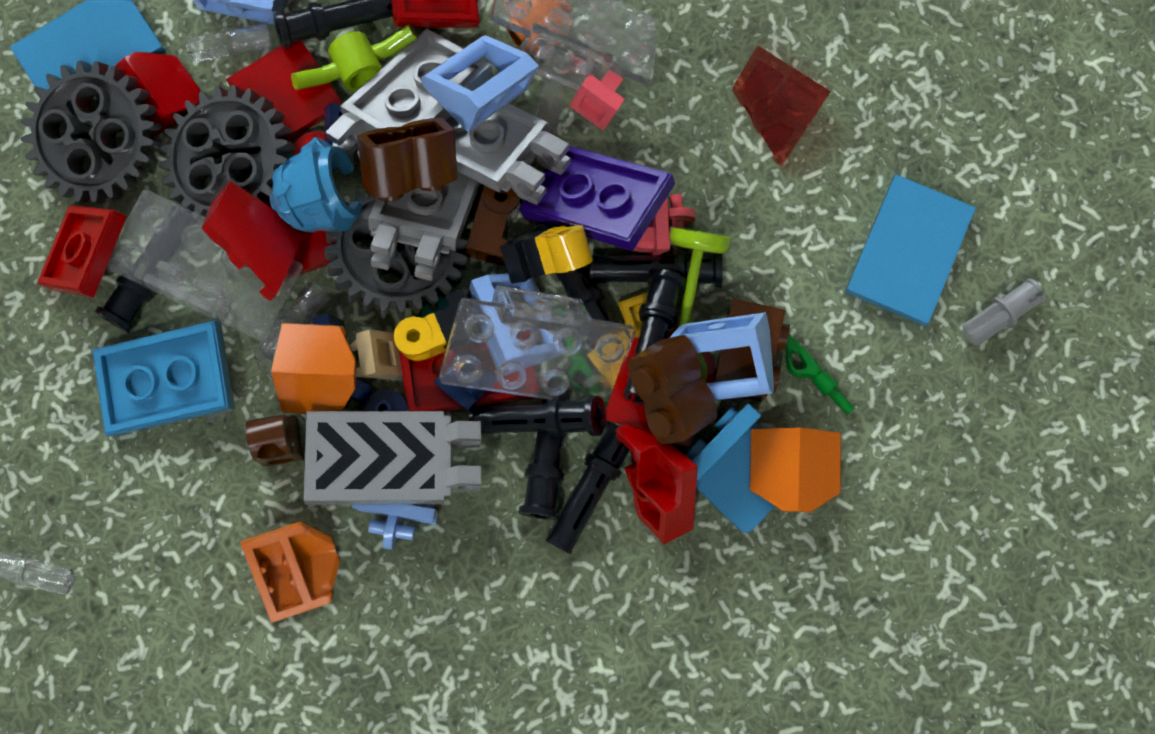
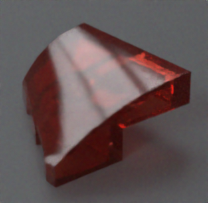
(778, 101)

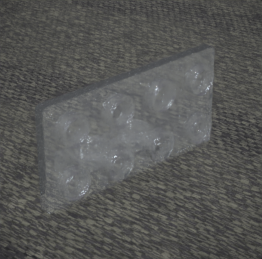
(582, 38)
(176, 258)
(534, 347)

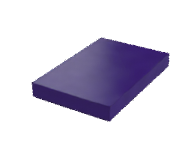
(604, 195)

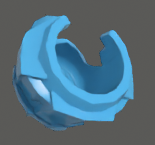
(307, 193)

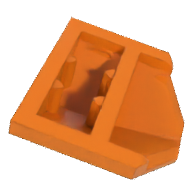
(313, 368)
(795, 467)
(292, 569)

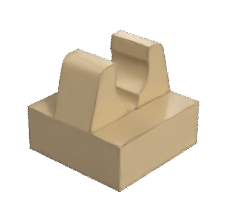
(377, 355)

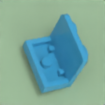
(726, 467)

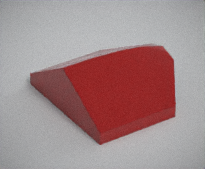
(166, 82)

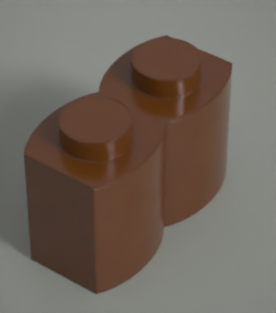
(408, 158)
(672, 388)

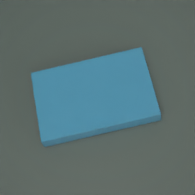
(86, 33)
(910, 250)
(163, 378)

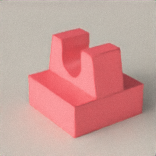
(598, 100)

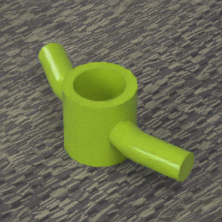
(354, 60)

